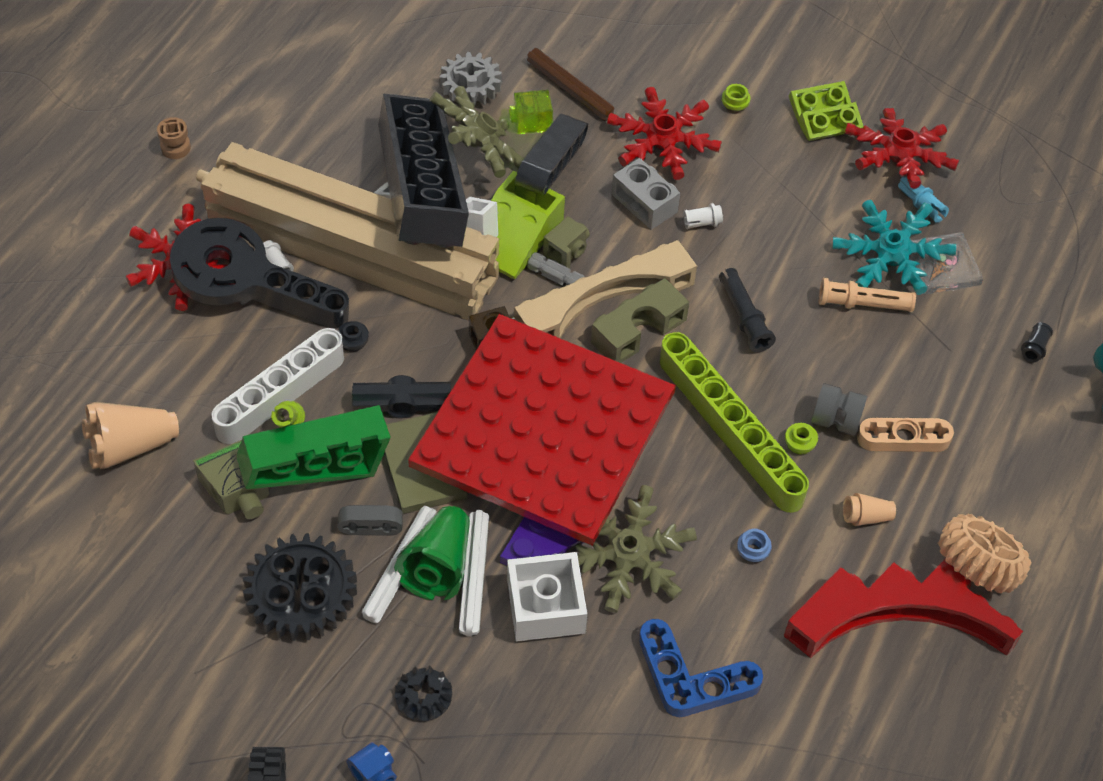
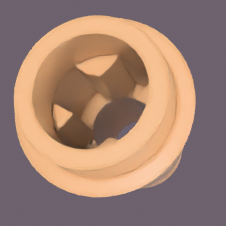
(865, 510)

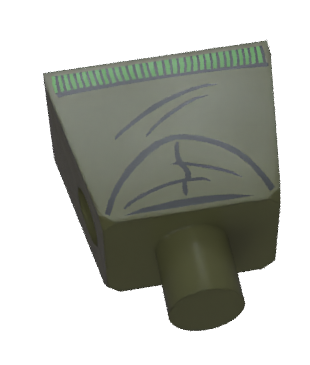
(224, 482)

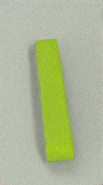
(681, 363)

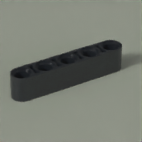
(551, 154)

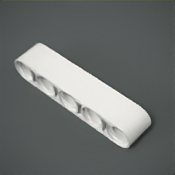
(319, 357)

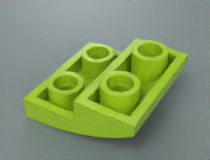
(824, 110)

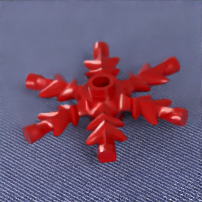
(664, 133)
(901, 147)
(153, 240)

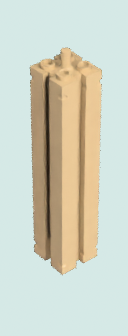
(347, 230)

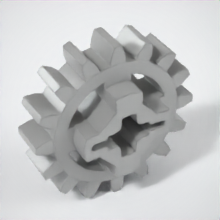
(475, 74)

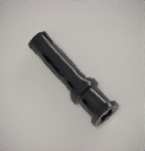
(750, 319)

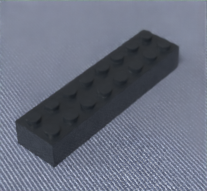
(422, 172)

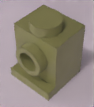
(566, 241)

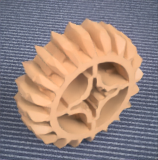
(984, 553)

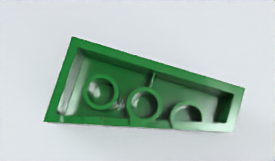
(315, 450)

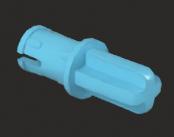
(924, 195)

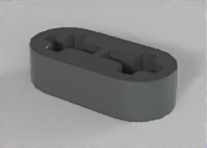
(370, 520)

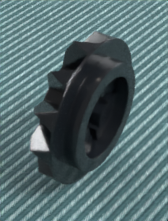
(433, 704)

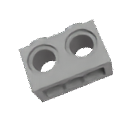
(645, 193)

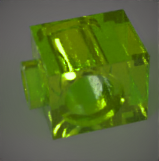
(531, 111)

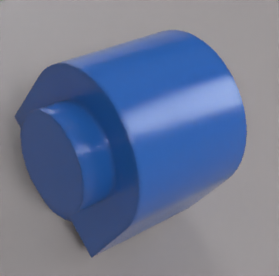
(372, 764)

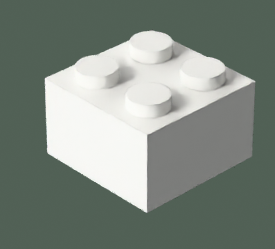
(546, 596)

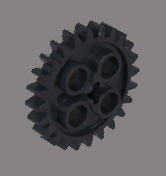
(268, 584)

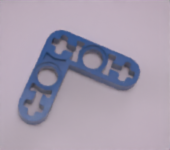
(692, 686)

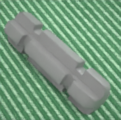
(552, 269)

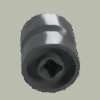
(827, 406)

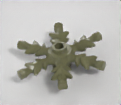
(478, 130)
(639, 555)

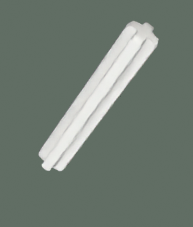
(474, 574)
(390, 581)

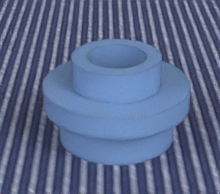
(754, 537)

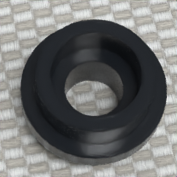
(353, 342)

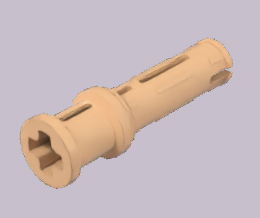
(851, 295)

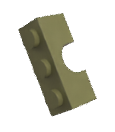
(657, 306)

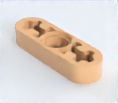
(914, 425)

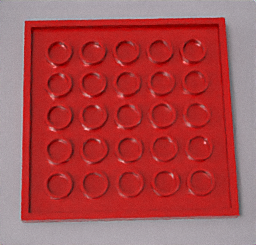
(543, 428)

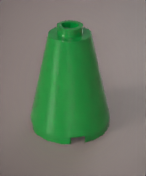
(436, 556)

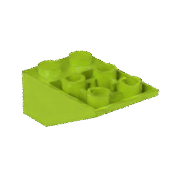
(523, 223)

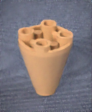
(125, 431)

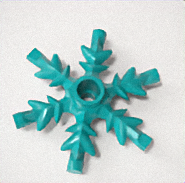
(894, 246)

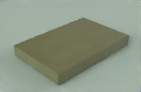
(412, 486)

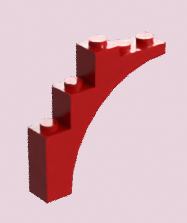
(898, 596)

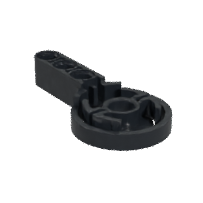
(250, 272)

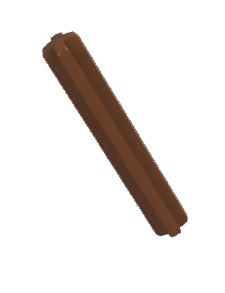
(570, 83)

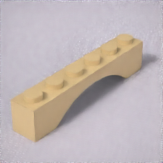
(559, 307)

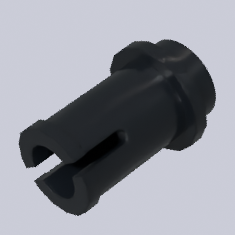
(1035, 347)

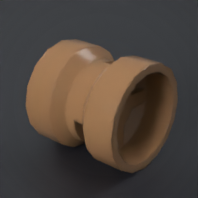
(173, 138)

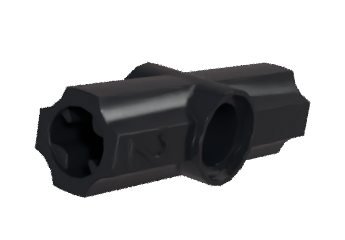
(400, 396)

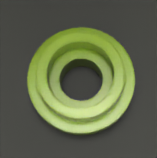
(736, 97)
(801, 445)

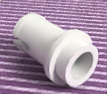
(703, 216)
(274, 255)

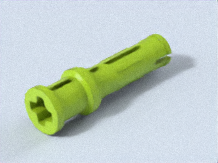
(295, 410)

